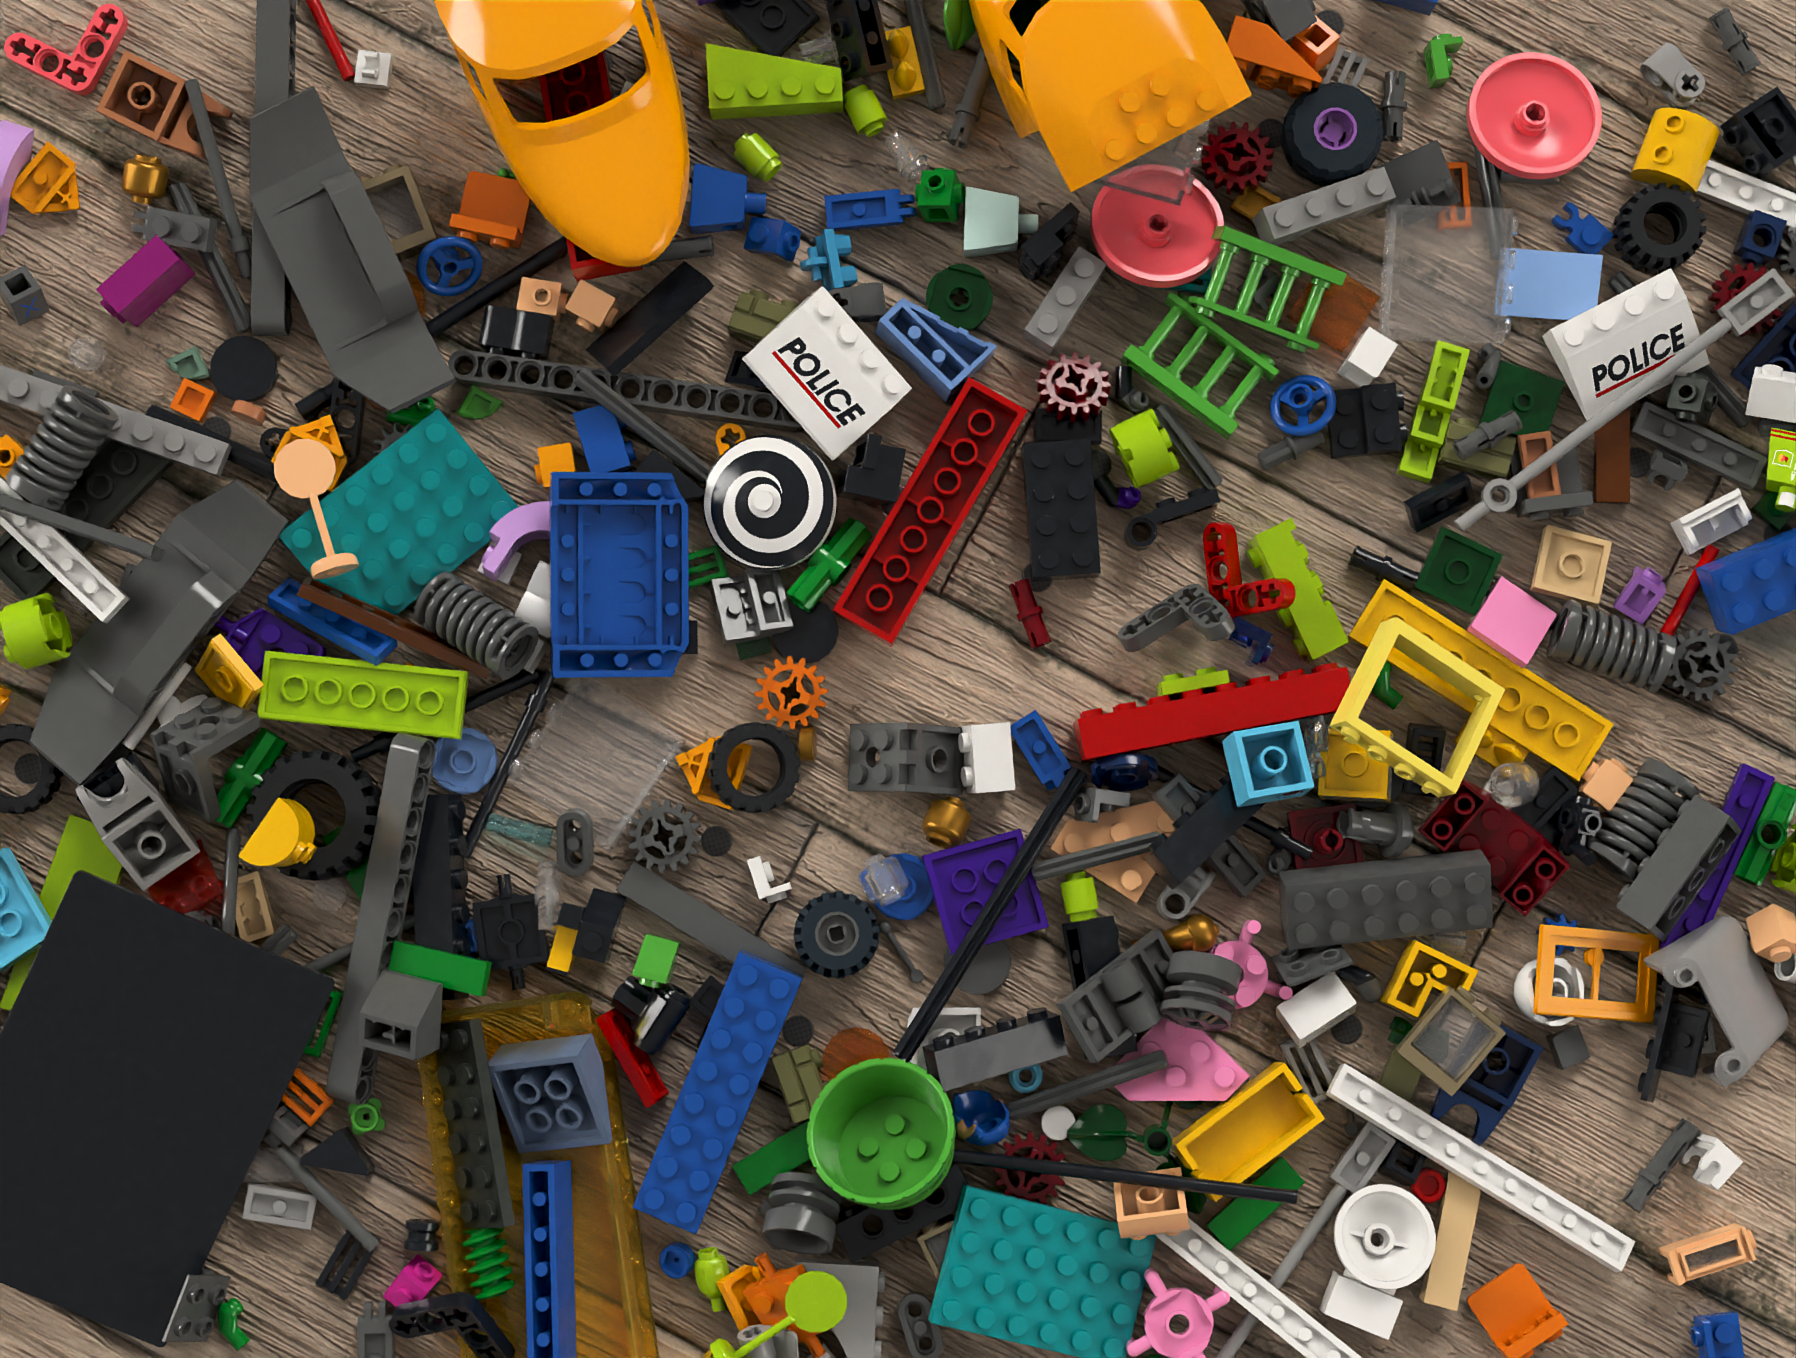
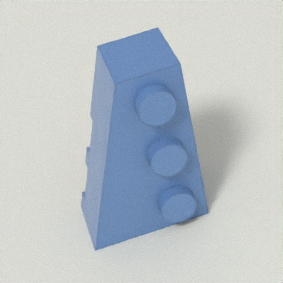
(933, 348)

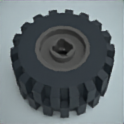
(836, 934)

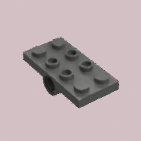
(1119, 997)

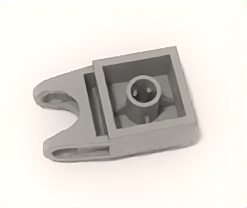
(133, 816)

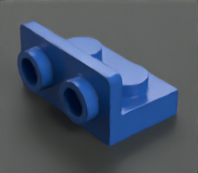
(1717, 1335)

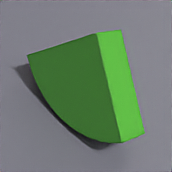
(478, 405)

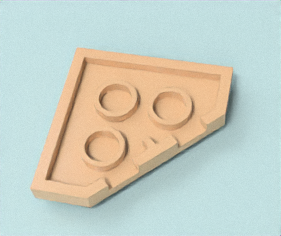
(1126, 875)

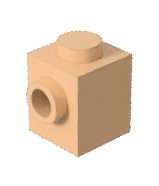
(542, 297)
(592, 308)
(1605, 783)
(1773, 933)

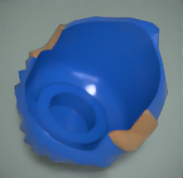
(980, 1117)

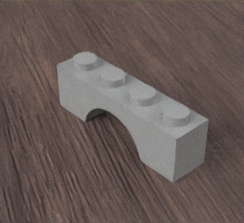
(1337, 201)

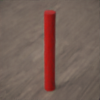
(331, 39)
(1688, 592)

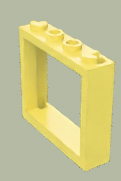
(1444, 665)

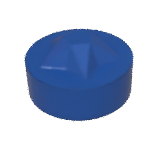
(677, 1260)

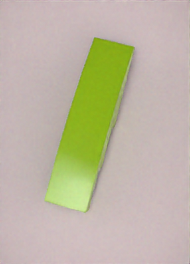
(1433, 411)

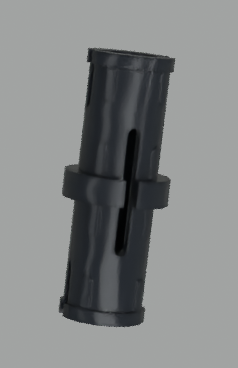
(1383, 568)

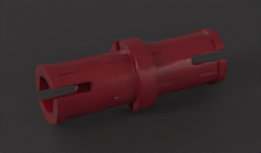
(1030, 613)

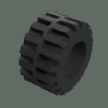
(1681, 214)

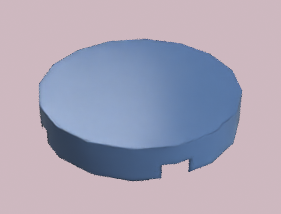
(465, 764)

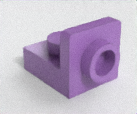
(1641, 594)

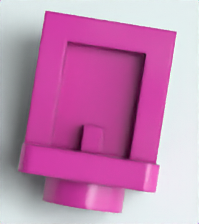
(413, 1282)

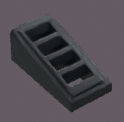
(1412, 745)
(1414, 1165)

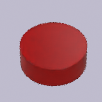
(1429, 1186)

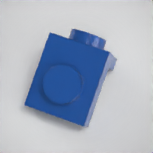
(772, 238)

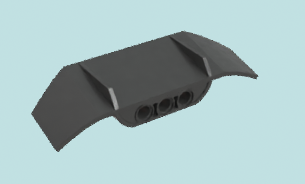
(340, 257)
(171, 608)

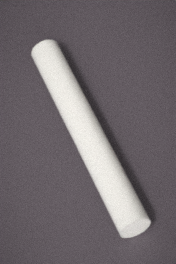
(148, 718)

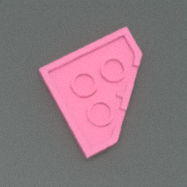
(1195, 1069)

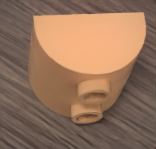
(1150, 1209)

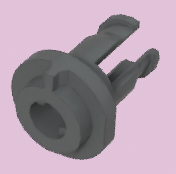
(1389, 830)

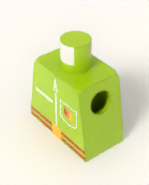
(1782, 468)

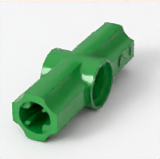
(829, 564)
(246, 773)
(1777, 815)

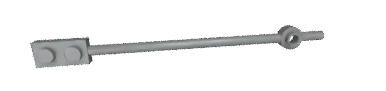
(1736, 315)
(1351, 1174)

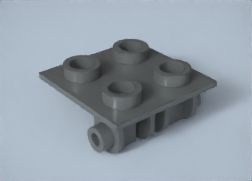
(1422, 178)
(1309, 963)
(197, 1307)

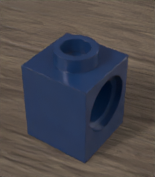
(1766, 226)

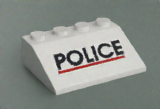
(1625, 341)
(827, 373)

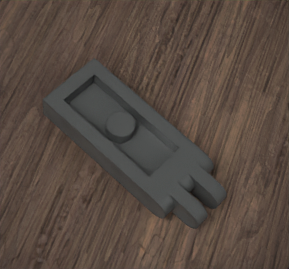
(177, 228)
(374, 1333)

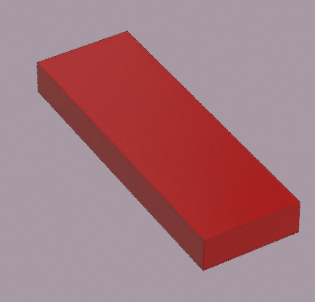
(632, 1059)

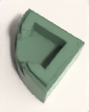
(190, 365)

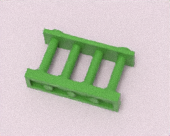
(1261, 255)
(1195, 398)

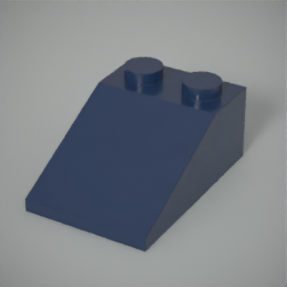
(1774, 347)

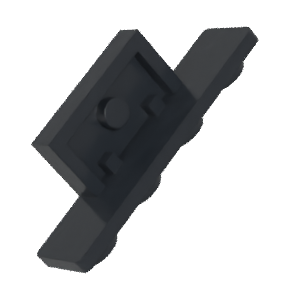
(1676, 1041)

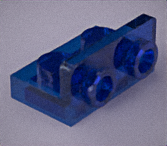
(1249, 635)

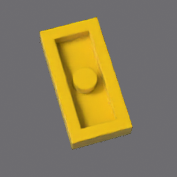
(906, 76)
(1496, 748)

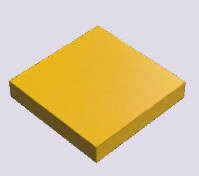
(228, 674)

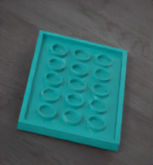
(405, 516)
(1040, 1276)

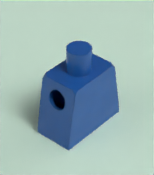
(721, 200)

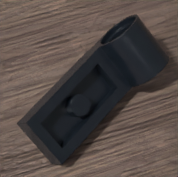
(1168, 511)

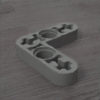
(1186, 604)

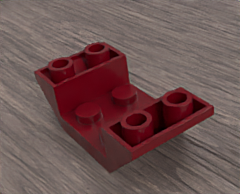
(1520, 856)

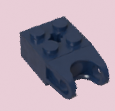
(1495, 1088)

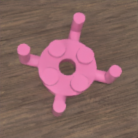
(1253, 966)
(1170, 1303)

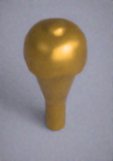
(1194, 934)

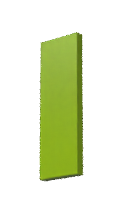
(363, 695)
(78, 850)

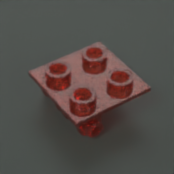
(189, 884)

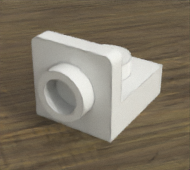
(762, 875)

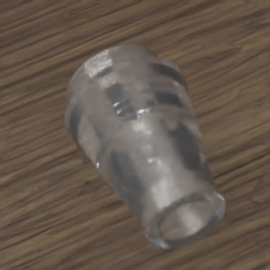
(906, 156)

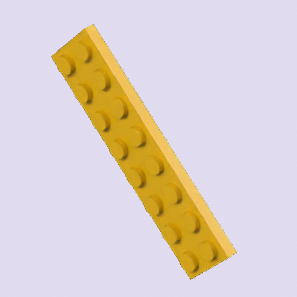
(1530, 709)

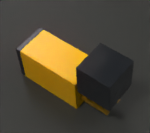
(561, 954)

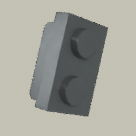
(1570, 503)

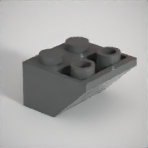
(402, 1015)

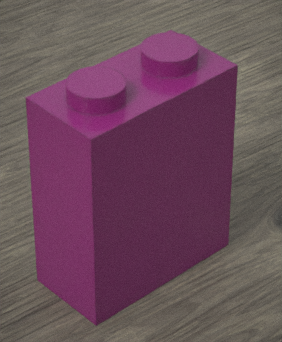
(144, 282)

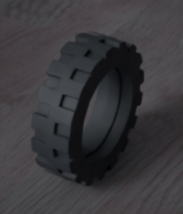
(788, 767)
(46, 785)

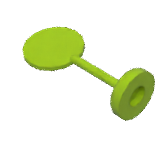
(813, 1303)

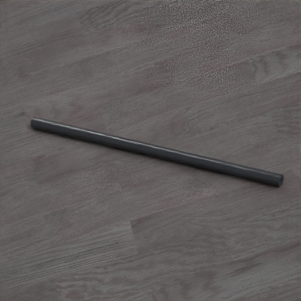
(1125, 1176)

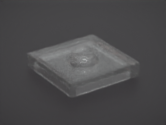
(548, 894)

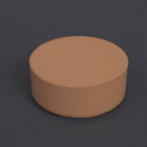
(248, 412)

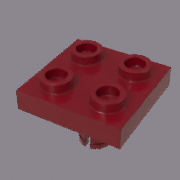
(1318, 830)

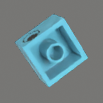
(1268, 764)

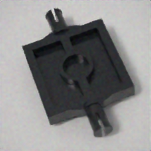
(510, 932)

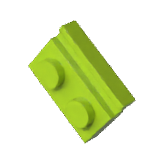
(1206, 679)

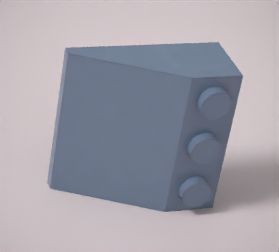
(552, 1093)

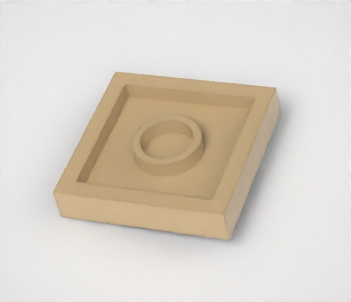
(1571, 565)

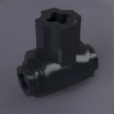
(652, 1012)

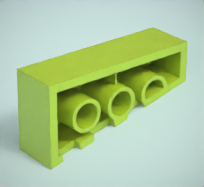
(768, 85)
(1309, 618)

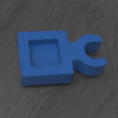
(1586, 234)

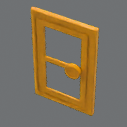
(1593, 956)

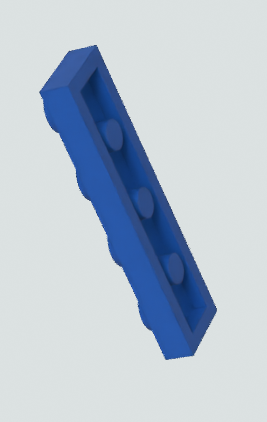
(341, 630)

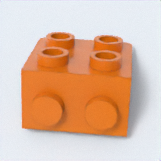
(492, 211)
(1516, 1313)

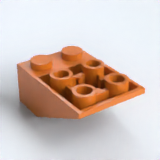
(1269, 59)

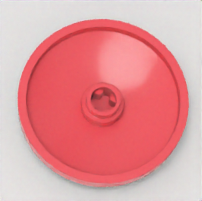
(1534, 115)
(1154, 239)

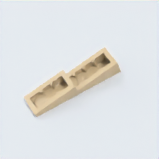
(254, 911)
(1454, 1234)

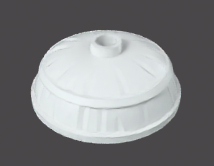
(1404, 1235)

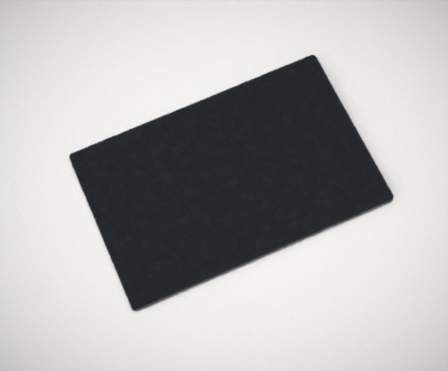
(137, 1099)

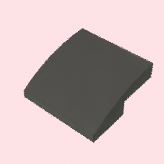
(750, 606)

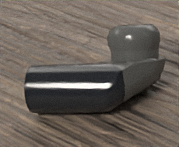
(1126, 393)
(1364, 981)

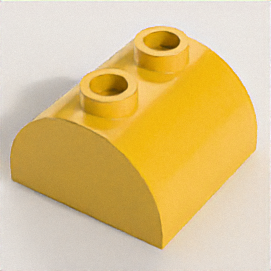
(1675, 149)
(282, 836)

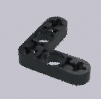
(338, 393)
(457, 1312)

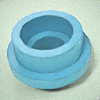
(1031, 1085)

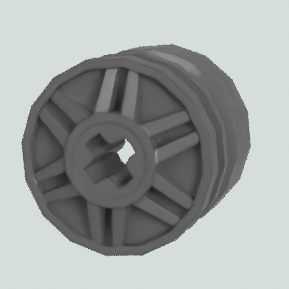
(1200, 990)
(801, 1214)

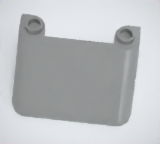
(1735, 988)

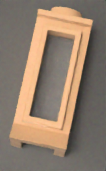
(1709, 1252)

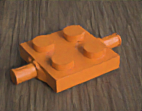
(768, 1300)

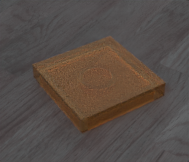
(1339, 312)

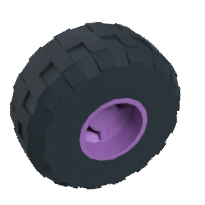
(1331, 133)

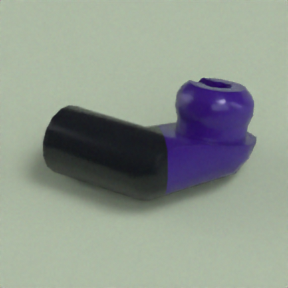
(1117, 496)

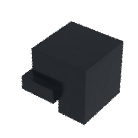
(874, 472)

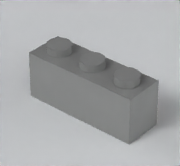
(1064, 300)

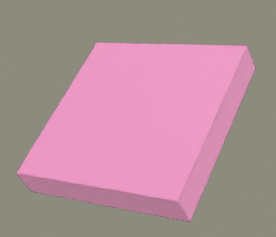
(1512, 622)

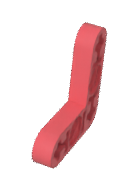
(79, 61)

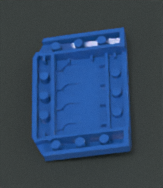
(617, 574)

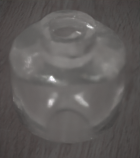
(1513, 784)
(883, 880)

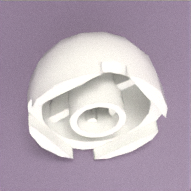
(1566, 983)

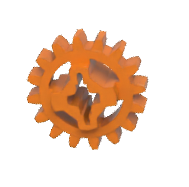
(776, 687)

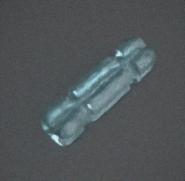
(519, 830)

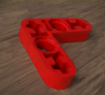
(1238, 593)

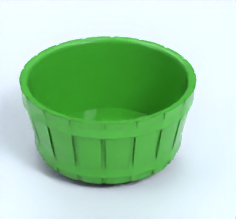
(882, 1134)

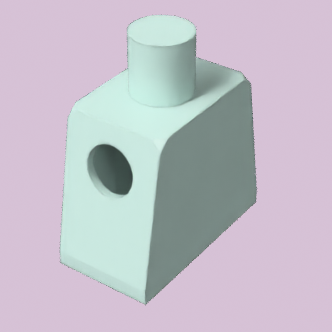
(993, 222)

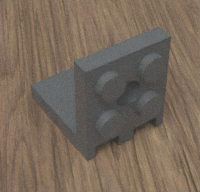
(188, 743)
(905, 758)

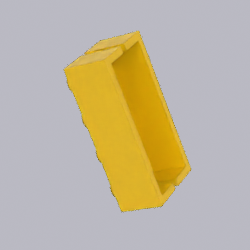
(1247, 1128)

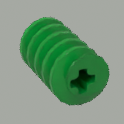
(488, 1262)

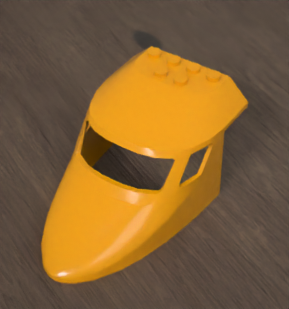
(1108, 76)
(601, 177)

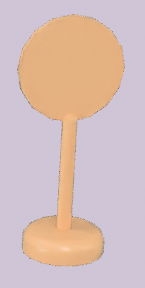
(305, 472)

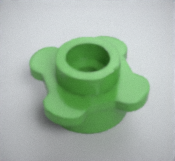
(357, 1113)

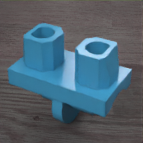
(825, 263)

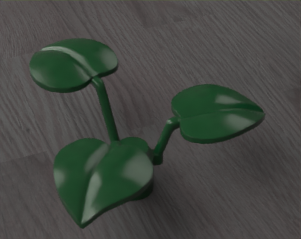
(1102, 1136)

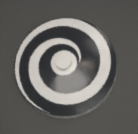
(769, 502)

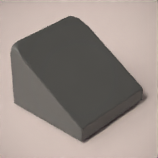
(1568, 1047)

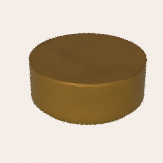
(807, 744)

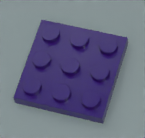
(966, 878)

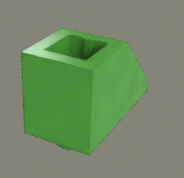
(656, 960)

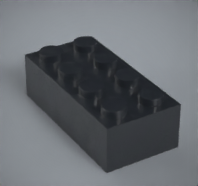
(1060, 510)

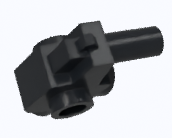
(1578, 822)

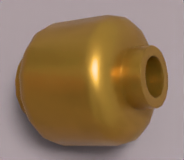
(145, 178)
(946, 822)

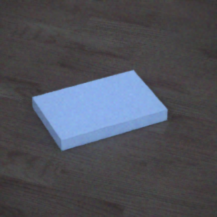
(1554, 284)

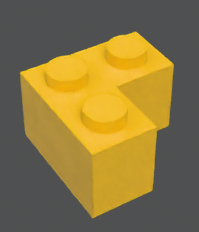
(1419, 972)

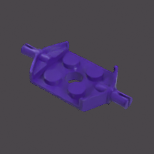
(263, 633)

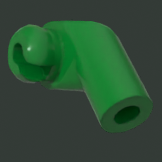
(413, 414)
(1383, 690)
(228, 1323)

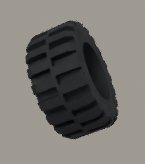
(359, 799)

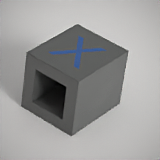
(22, 295)

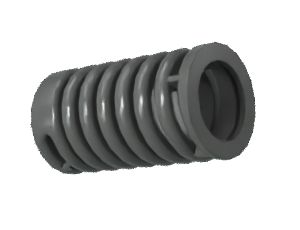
(55, 446)
(476, 625)
(1643, 660)
(1647, 829)

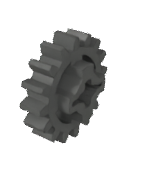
(1712, 671)
(650, 840)

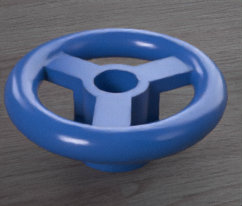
(443, 251)
(1297, 390)

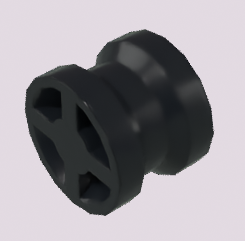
(422, 1235)

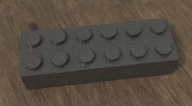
(1385, 899)

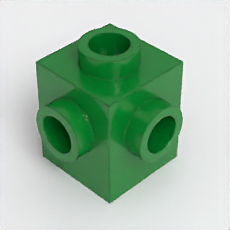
(939, 195)

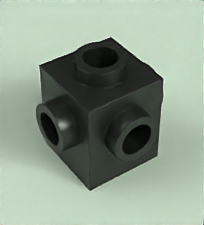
(1697, 406)

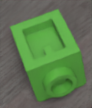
(1437, 64)

